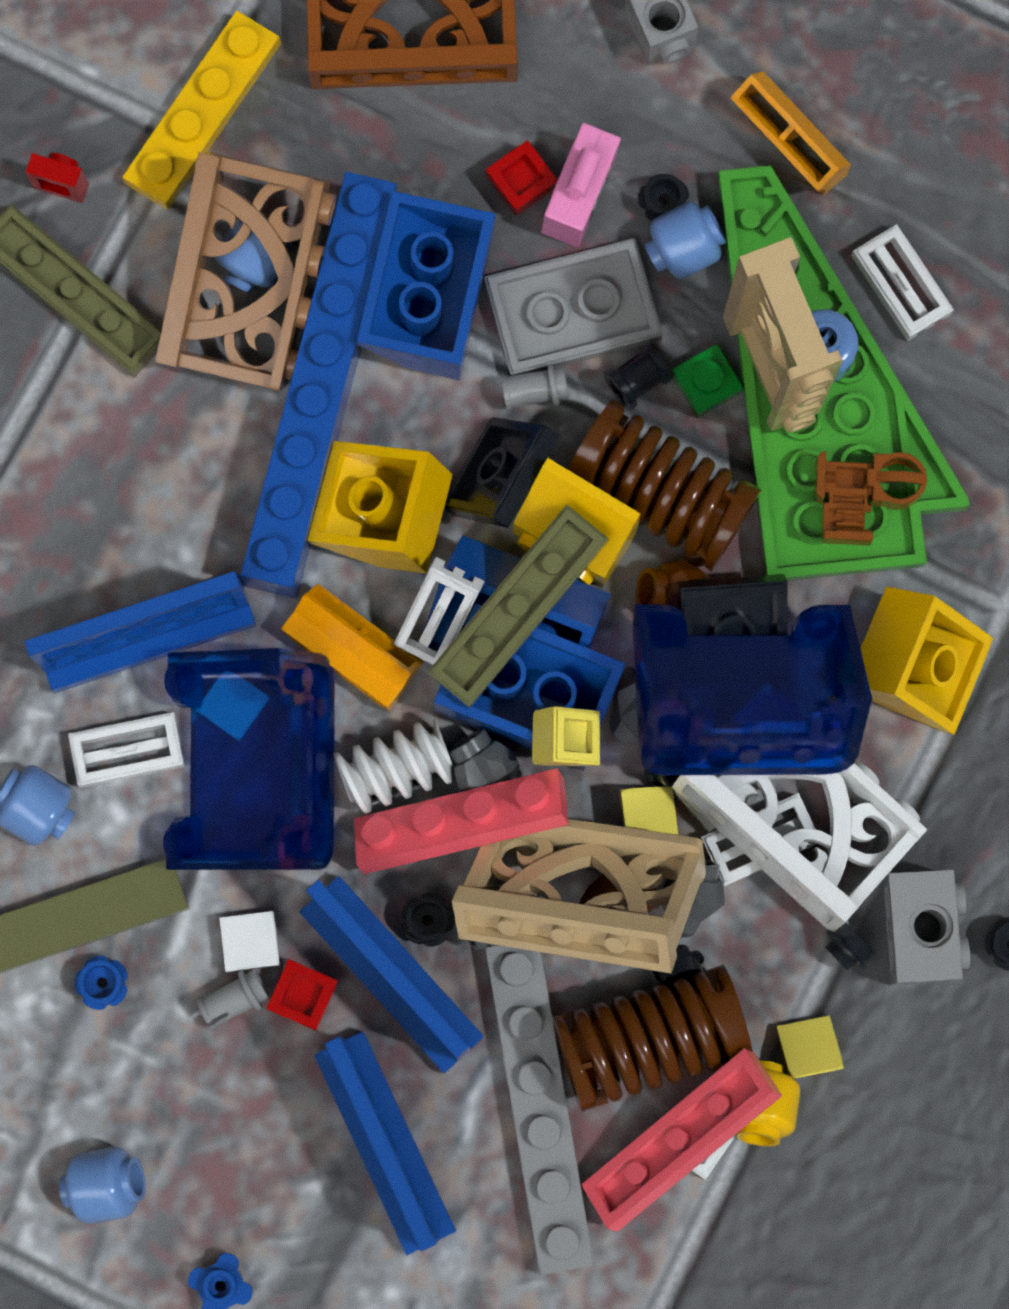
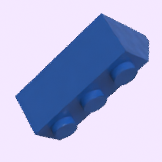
(426, 284)
(572, 618)
(539, 676)

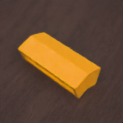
(798, 125)
(353, 646)

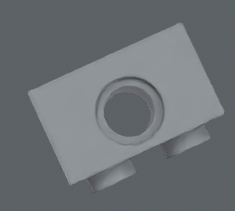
(909, 956)

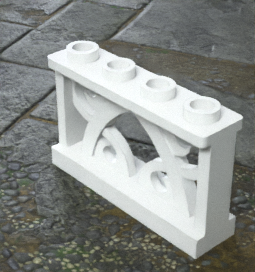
(808, 882)

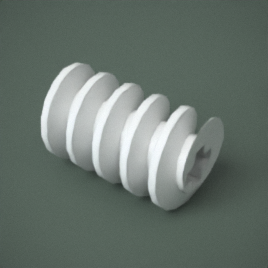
(395, 766)

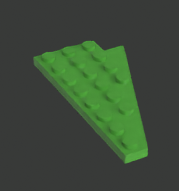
(860, 416)

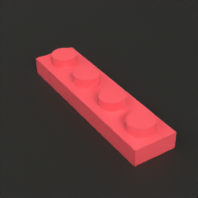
(461, 821)
(681, 1140)

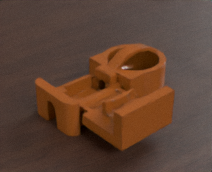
(848, 494)

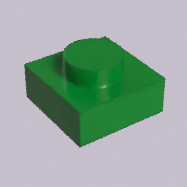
(707, 381)

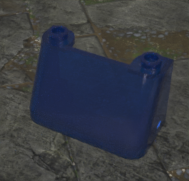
(749, 699)
(255, 760)

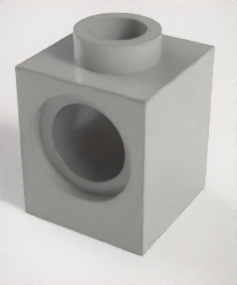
(659, 44)

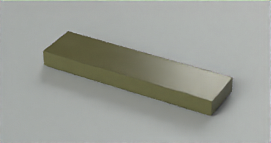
(76, 293)
(518, 606)
(89, 914)

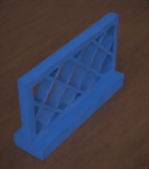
(142, 632)
(390, 973)
(385, 1142)

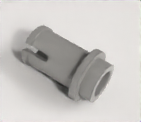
(535, 387)
(233, 999)

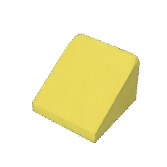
(566, 737)
(649, 809)
(809, 1047)

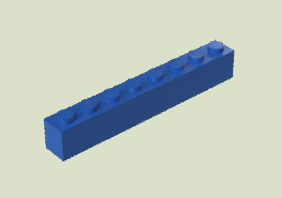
(317, 390)

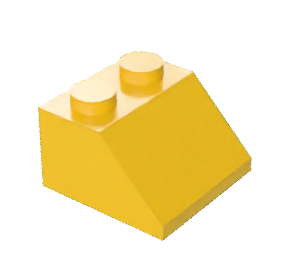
(560, 487)
(381, 505)
(923, 658)

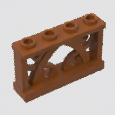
(430, 64)

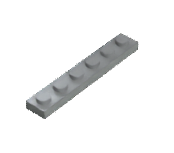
(539, 1109)

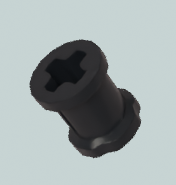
(638, 375)

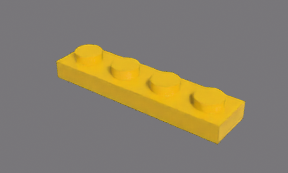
(201, 110)

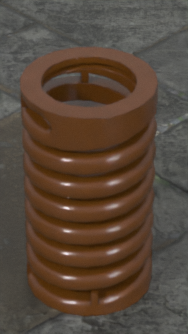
(667, 506)
(634, 1026)

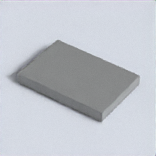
(573, 308)

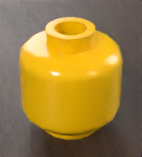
(779, 1118)

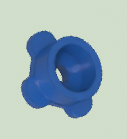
(224, 1270)

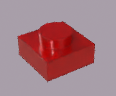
(57, 176)
(521, 177)
(302, 995)

